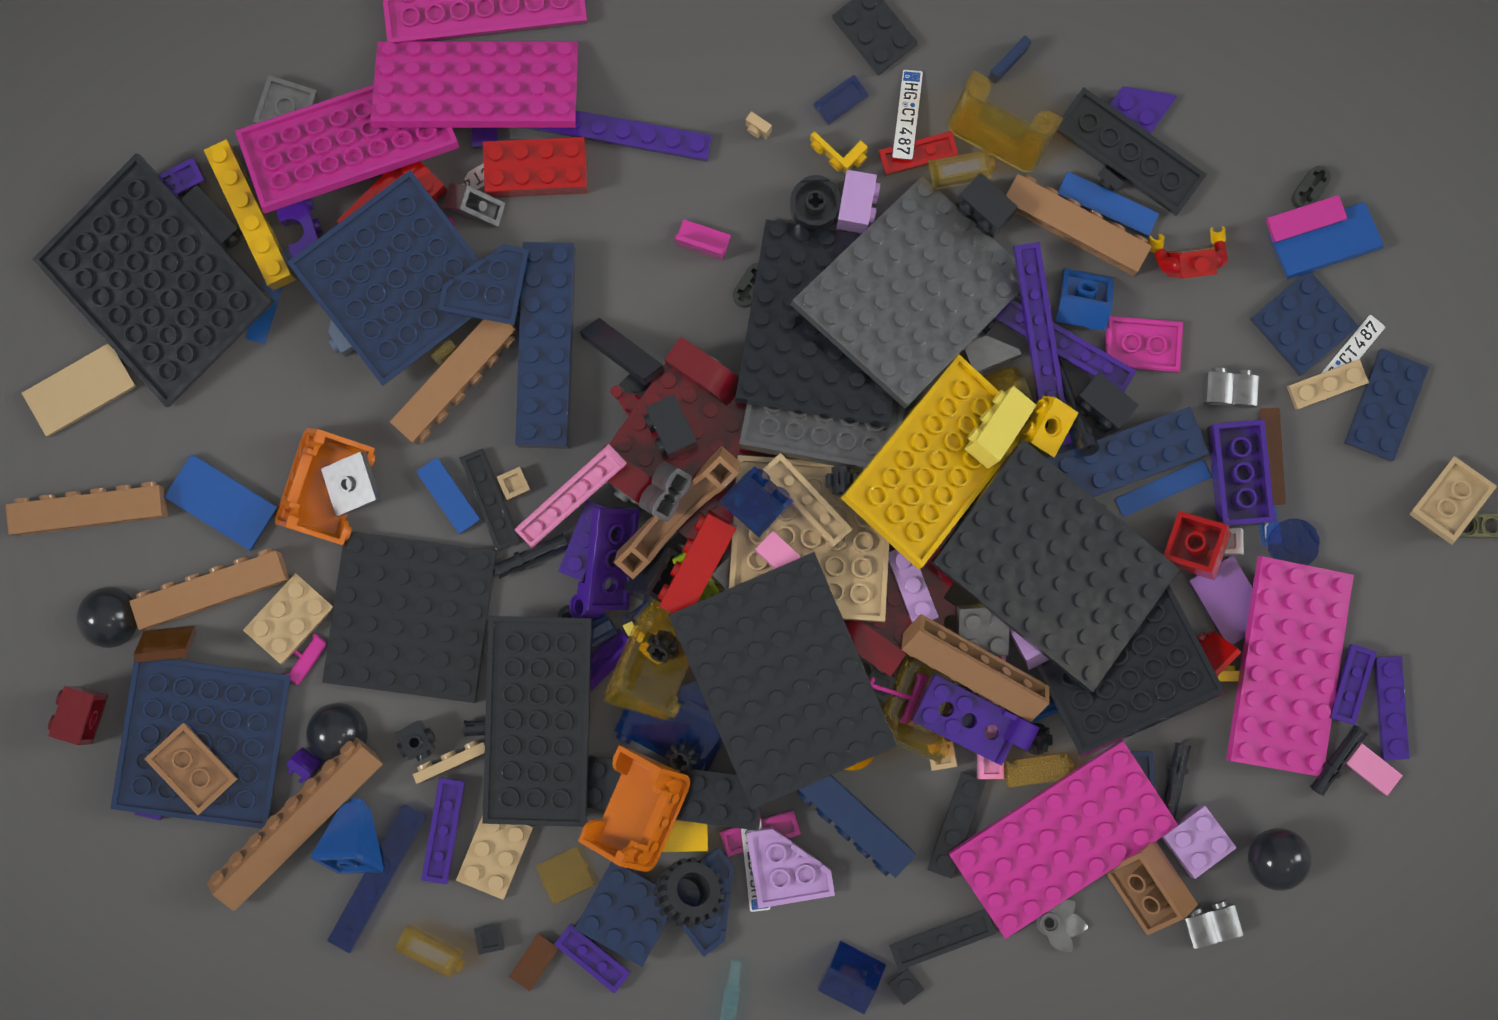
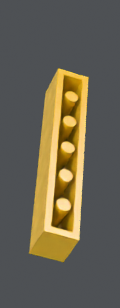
(249, 215)

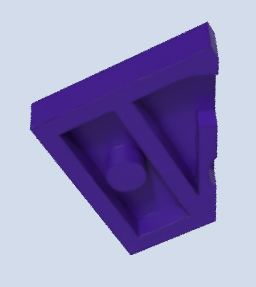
(1142, 106)

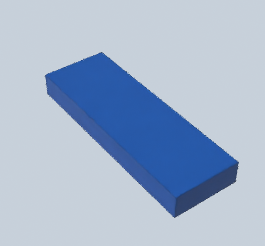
(448, 495)

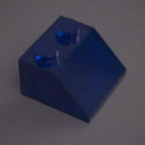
(757, 501)
(851, 977)

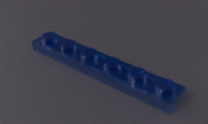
(375, 884)

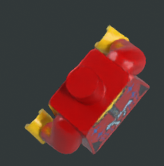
(1191, 261)

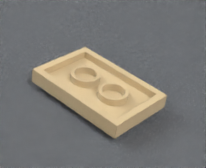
(1453, 500)
(288, 619)
(494, 857)

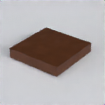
(164, 644)

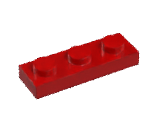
(925, 149)

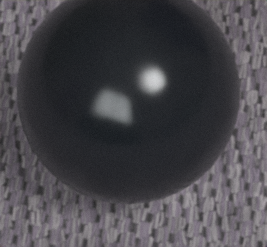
(106, 617)
(332, 728)
(1279, 859)

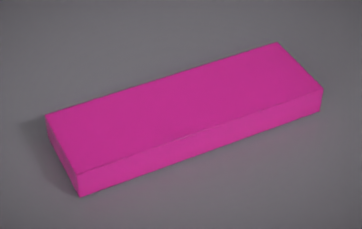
(1306, 219)
(784, 823)

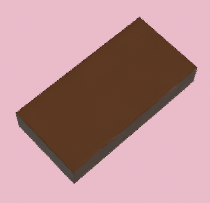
(534, 962)

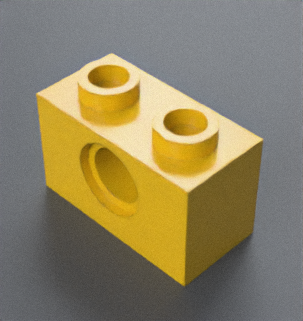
(1059, 418)

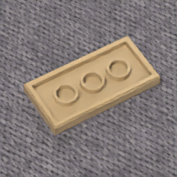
(79, 390)

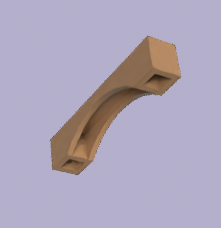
(652, 536)

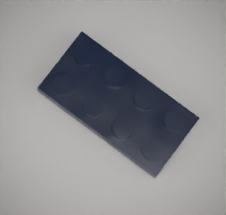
(1386, 405)

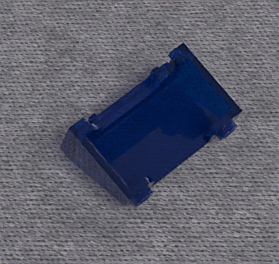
(690, 724)

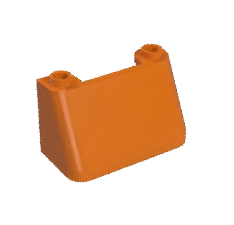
(305, 499)
(638, 812)

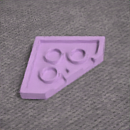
(785, 871)

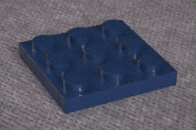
(1304, 322)
(623, 914)

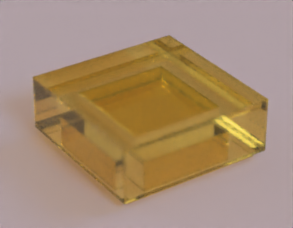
(444, 352)

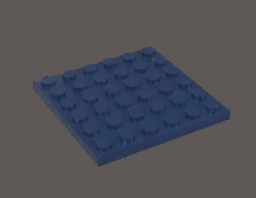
(385, 276)
(230, 710)

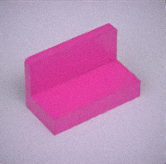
(702, 239)

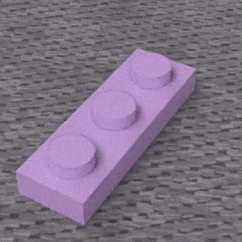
(912, 587)

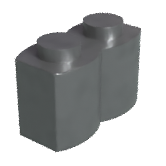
(1230, 389)
(667, 488)
(1212, 925)

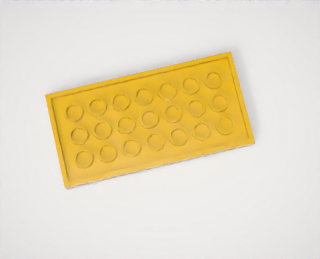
(922, 472)

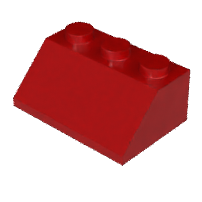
(1218, 650)

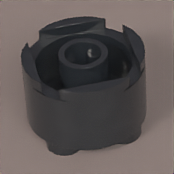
(827, 196)

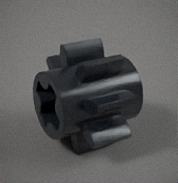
(840, 479)
(662, 646)
(1041, 741)
(676, 753)

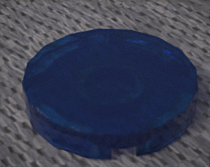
(1294, 542)

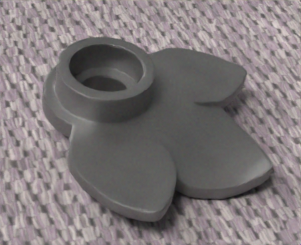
(1064, 925)

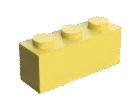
(999, 426)

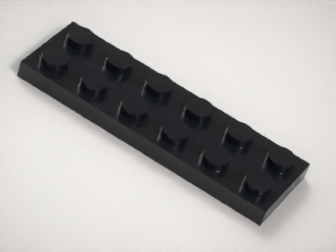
(1130, 151)

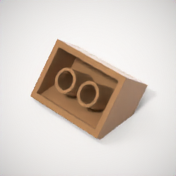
(1152, 889)

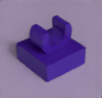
(303, 764)

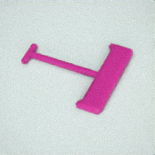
(307, 659)
(912, 698)

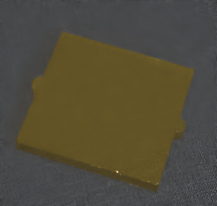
(565, 875)

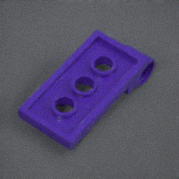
(591, 595)
(1009, 726)

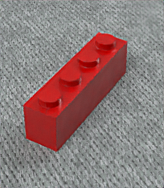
(699, 562)

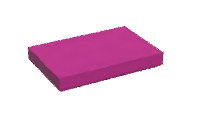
(1145, 343)

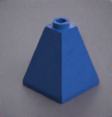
(350, 841)

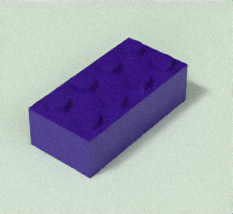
(1241, 473)

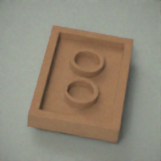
(191, 768)

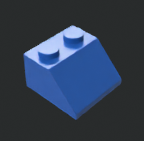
(1084, 299)

